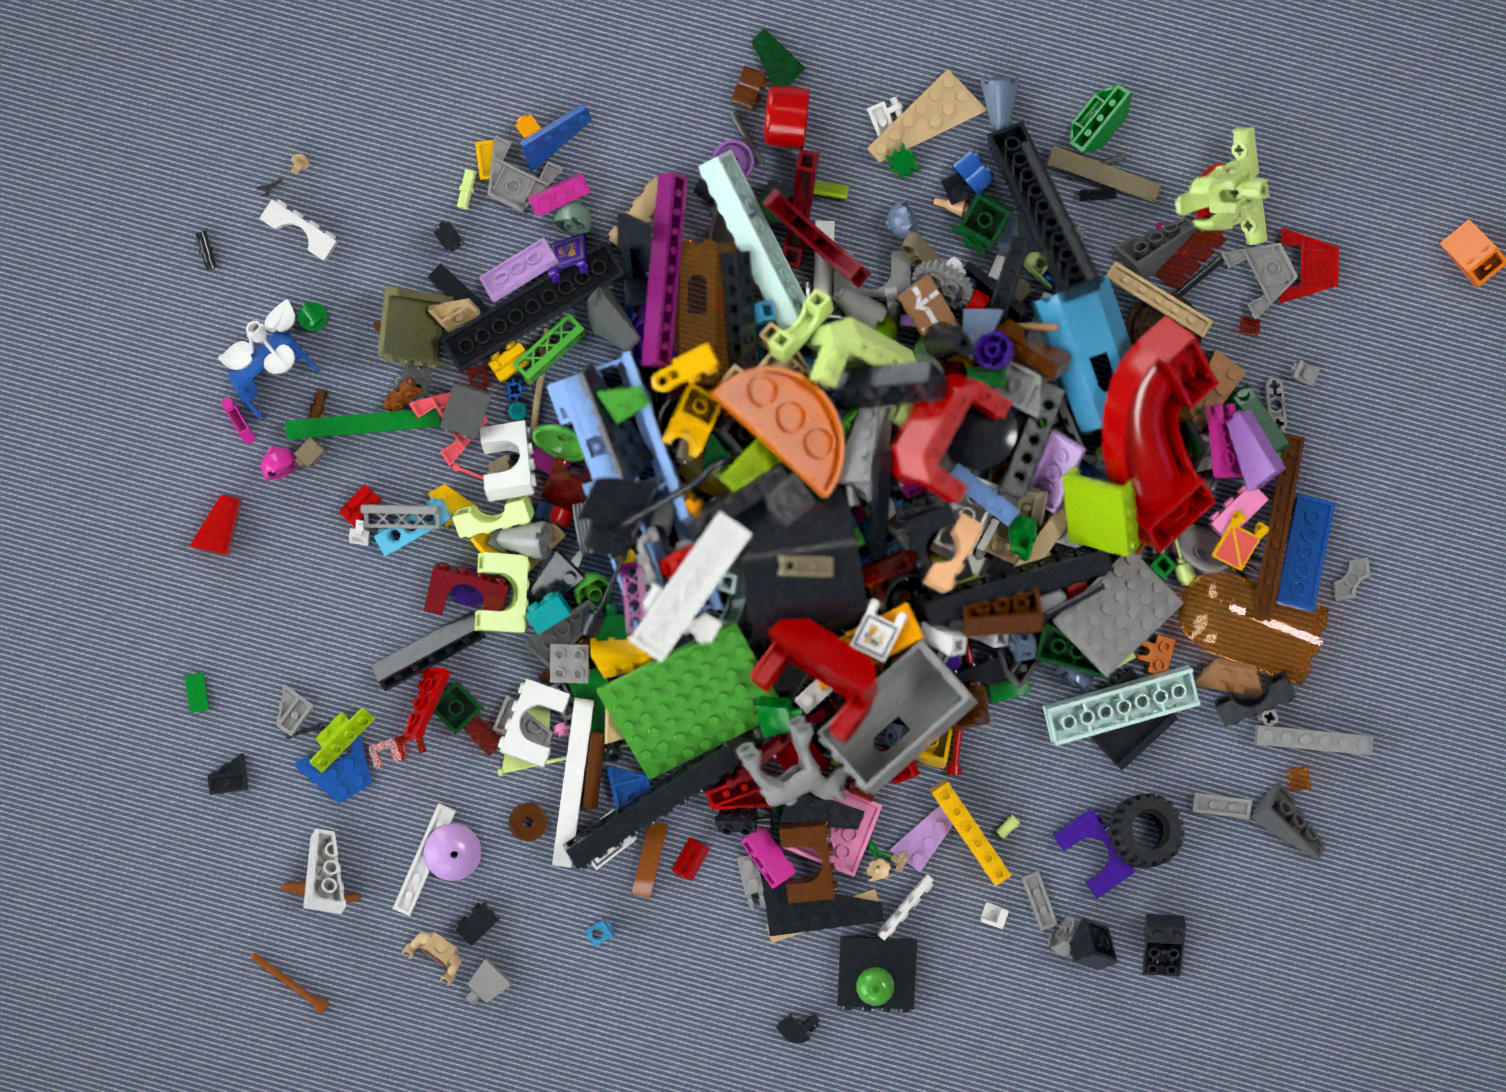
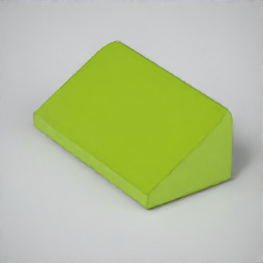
(831, 190)

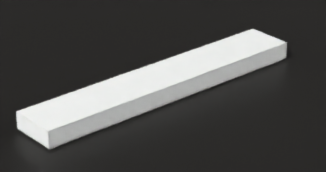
(419, 870)

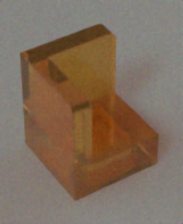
(1298, 779)

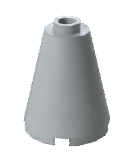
(860, 306)
(528, 539)

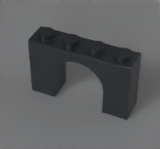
(919, 529)

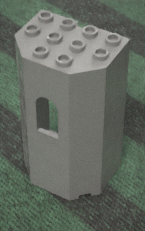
(925, 698)

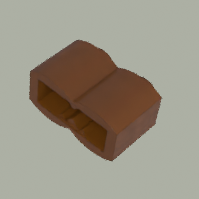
(748, 88)

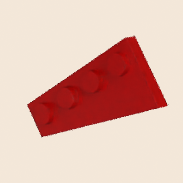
(425, 703)

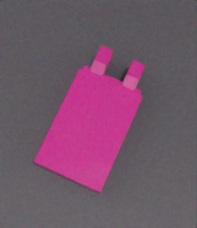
(1223, 453)

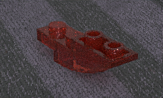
(887, 567)

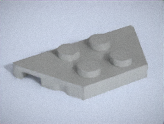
(1023, 389)

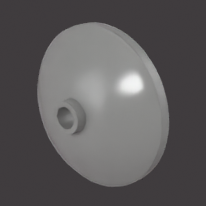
(1197, 547)

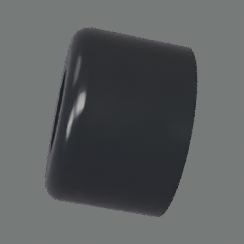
(889, 590)

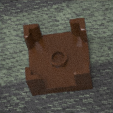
(979, 713)

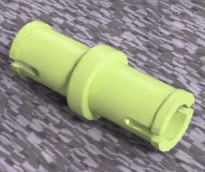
(466, 189)

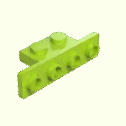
(339, 736)

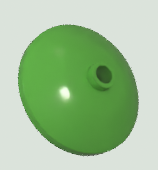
(558, 441)

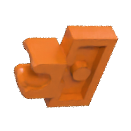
(1157, 654)

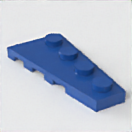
(549, 139)

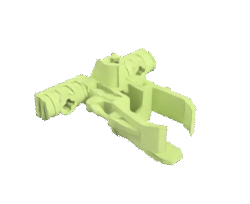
(1233, 194)

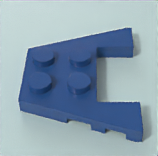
(344, 776)

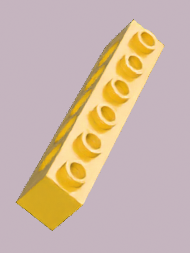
(970, 832)

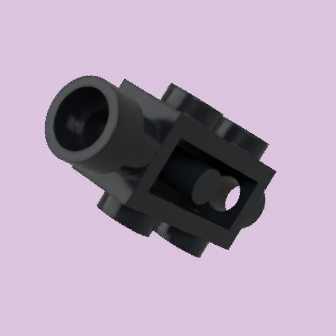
(742, 821)

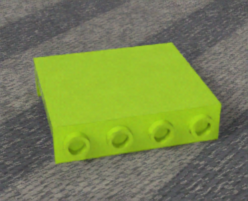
(1100, 514)

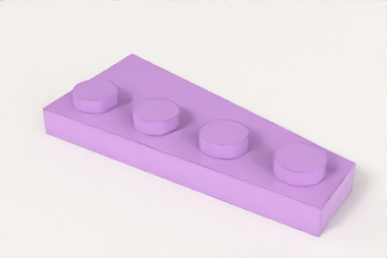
(923, 839)

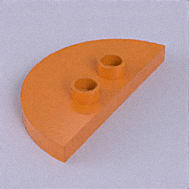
(790, 420)

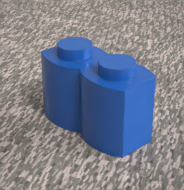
(973, 172)

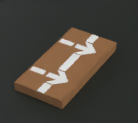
(926, 305)

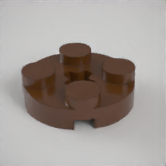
(518, 817)

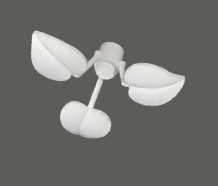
(281, 359)

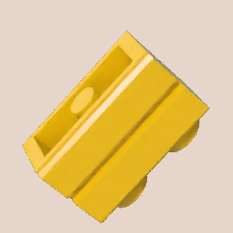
(503, 363)

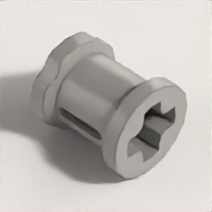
(1264, 721)

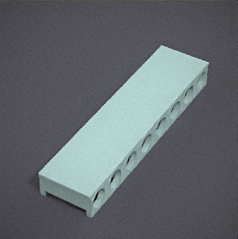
(1121, 705)

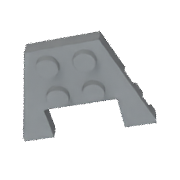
(513, 185)
(1271, 270)

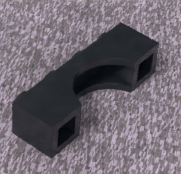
(1234, 709)

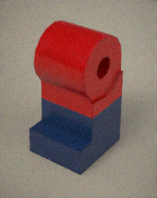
(553, 512)

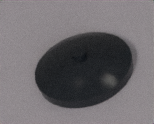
(981, 441)

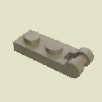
(806, 566)

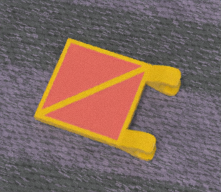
(1237, 543)

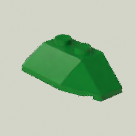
(1100, 118)

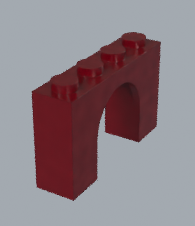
(446, 577)

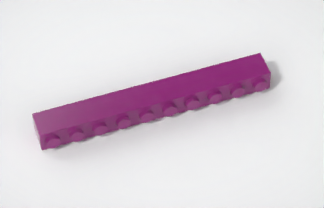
(664, 270)

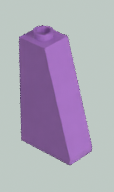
(1254, 451)

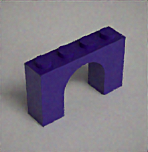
(1087, 826)

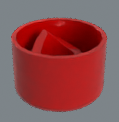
(786, 117)

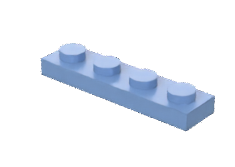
(985, 496)

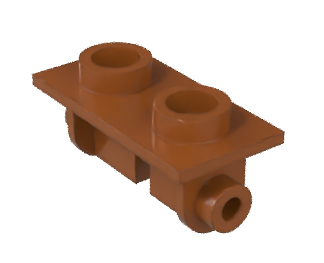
(396, 399)

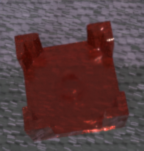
(565, 487)
(396, 747)

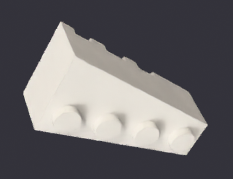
(323, 878)

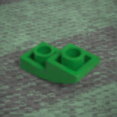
(1006, 690)

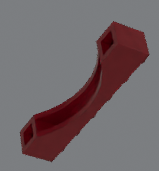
(802, 199)

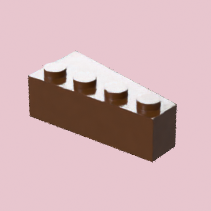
(1004, 615)

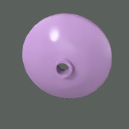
(448, 839)

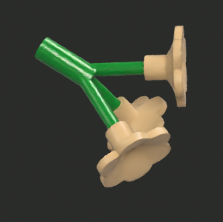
(878, 867)

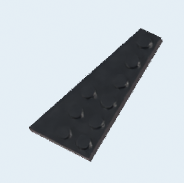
(620, 439)
(816, 915)

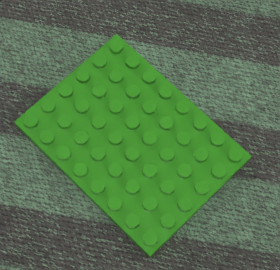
(686, 701)

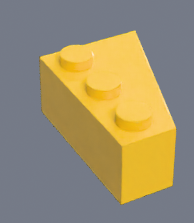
(618, 656)

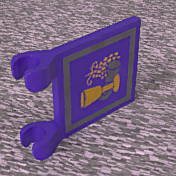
(568, 253)

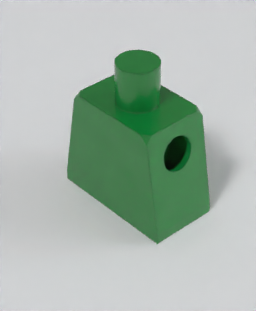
(613, 625)
(775, 715)

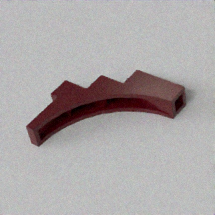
(816, 239)

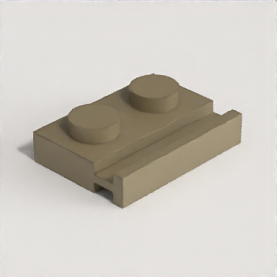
(1033, 504)

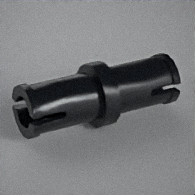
(206, 250)

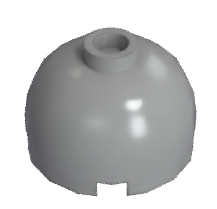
(1060, 941)

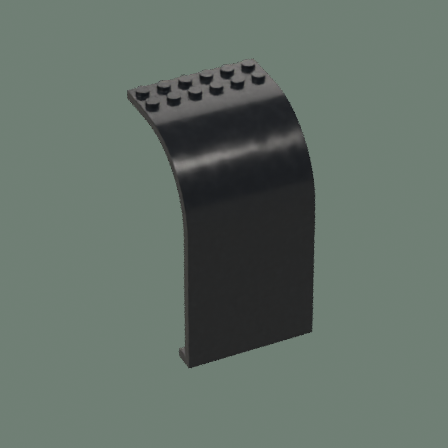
(822, 531)

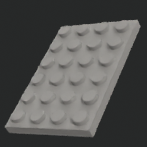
(1121, 615)

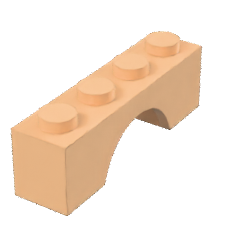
(964, 534)

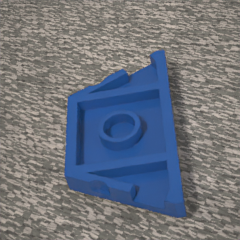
(626, 784)

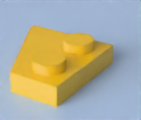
(452, 498)

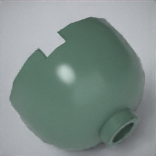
(573, 217)

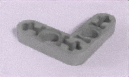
(1281, 413)

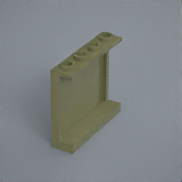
(409, 329)

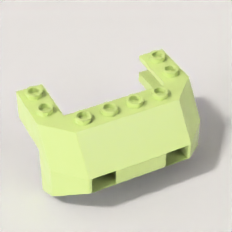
(855, 345)

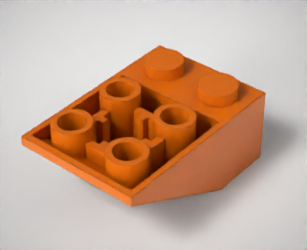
(1473, 253)

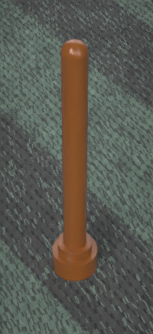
(318, 1003)

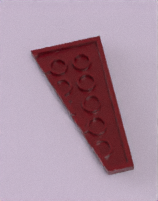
(772, 747)

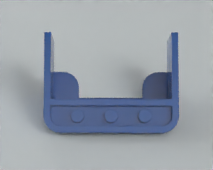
(242, 379)

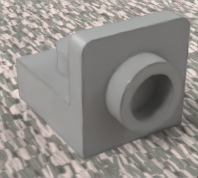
(1304, 372)

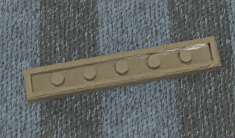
(1103, 174)

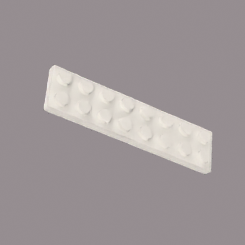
(690, 586)

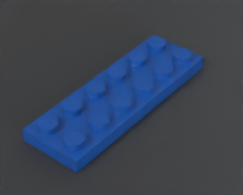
(1305, 553)

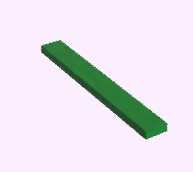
(360, 424)

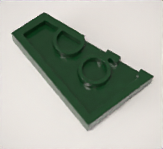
(776, 59)

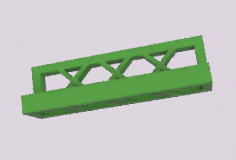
(552, 356)

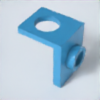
(607, 929)

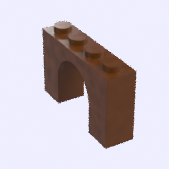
(815, 836)

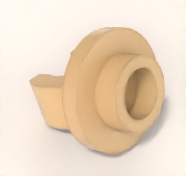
(300, 162)

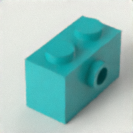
(548, 611)

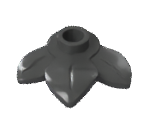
(421, 376)

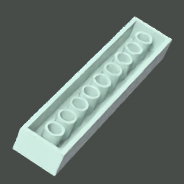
(755, 235)

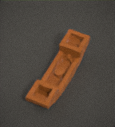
(649, 859)

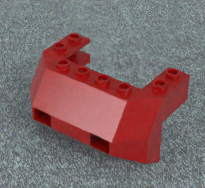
(930, 430)
(827, 661)

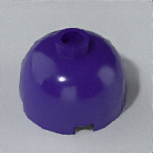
(994, 351)

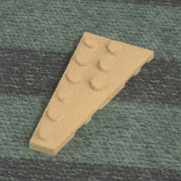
(934, 112)

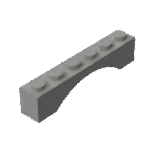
(1313, 739)

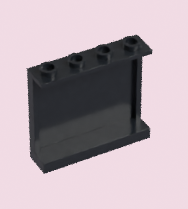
(1127, 742)
(865, 952)

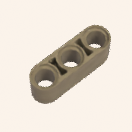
(917, 250)

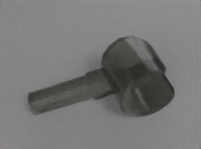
(269, 187)

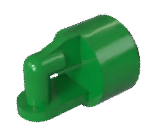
(313, 316)
(1022, 536)

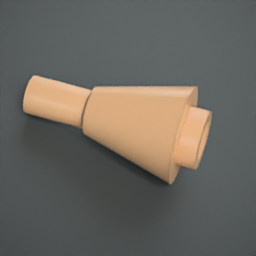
(959, 208)

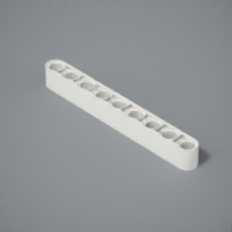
(573, 779)

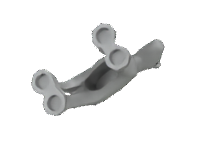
(799, 778)

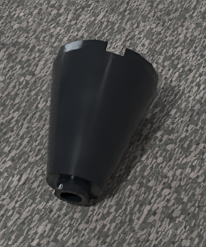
(945, 341)

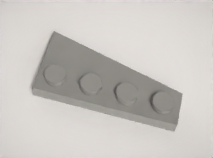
(861, 448)

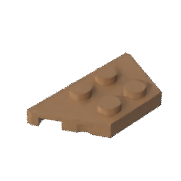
(1231, 677)

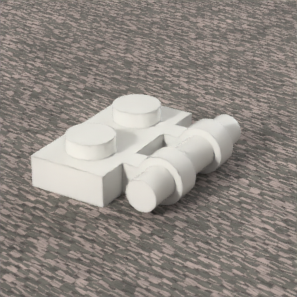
(881, 116)

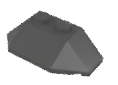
(1017, 671)

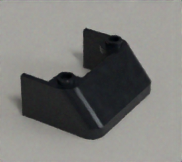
(636, 244)

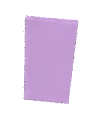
(518, 269)
(1058, 457)

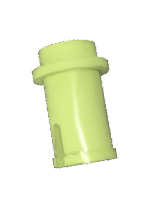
(1008, 826)

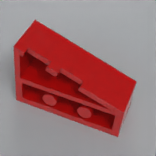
(742, 795)

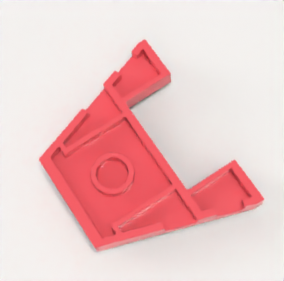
(439, 402)

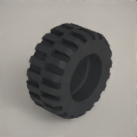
(1167, 822)

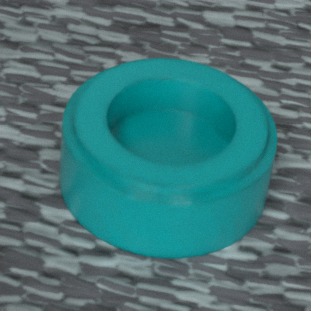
(517, 411)

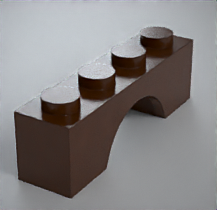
(1048, 360)

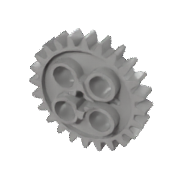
(950, 283)

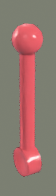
(456, 467)

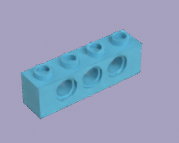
(389, 544)

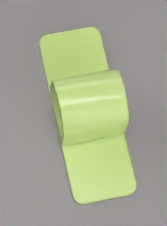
(1036, 270)

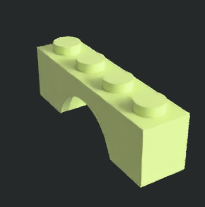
(813, 314)
(471, 521)

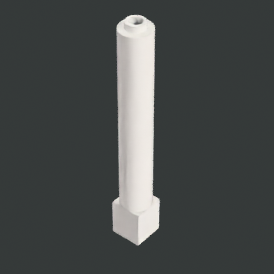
(822, 270)

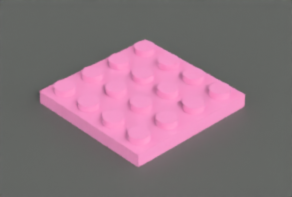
(848, 843)

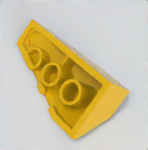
(937, 753)

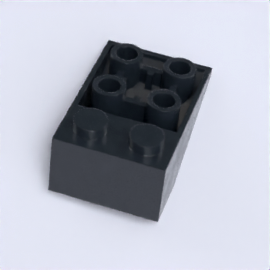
(1163, 944)

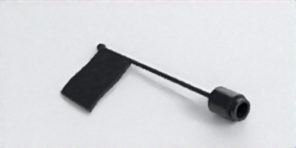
(612, 502)

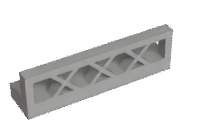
(398, 510)

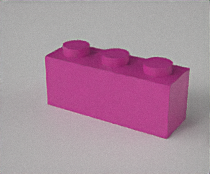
(558, 194)
(768, 857)

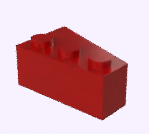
(219, 526)

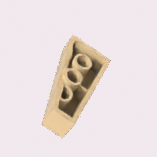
(642, 207)

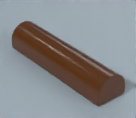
(593, 769)

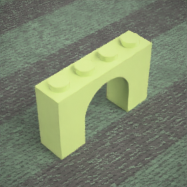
(515, 570)

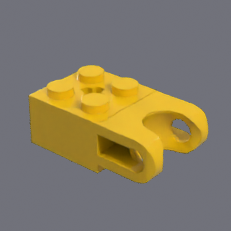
(687, 368)
(693, 418)

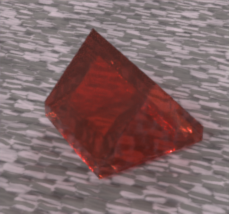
(1249, 327)

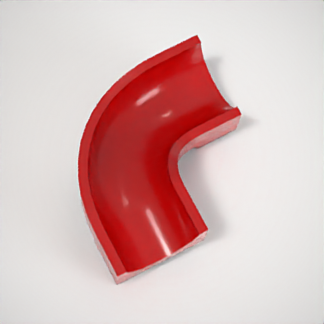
(1144, 434)

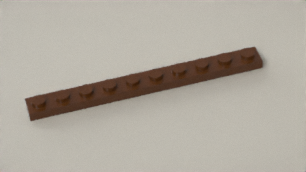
(1278, 529)

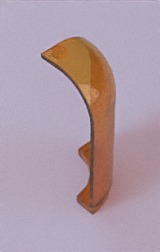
(1219, 620)

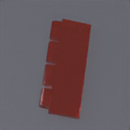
(1185, 257)

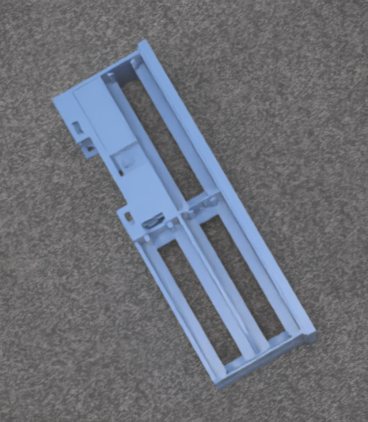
(577, 411)

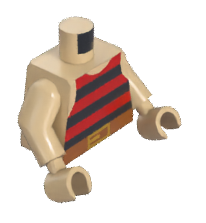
(438, 950)

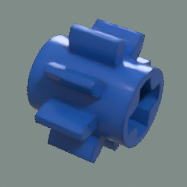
(510, 391)

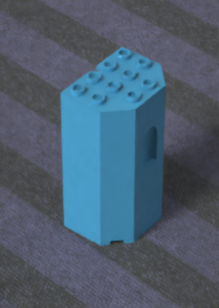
(1085, 330)

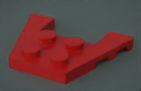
(1318, 265)

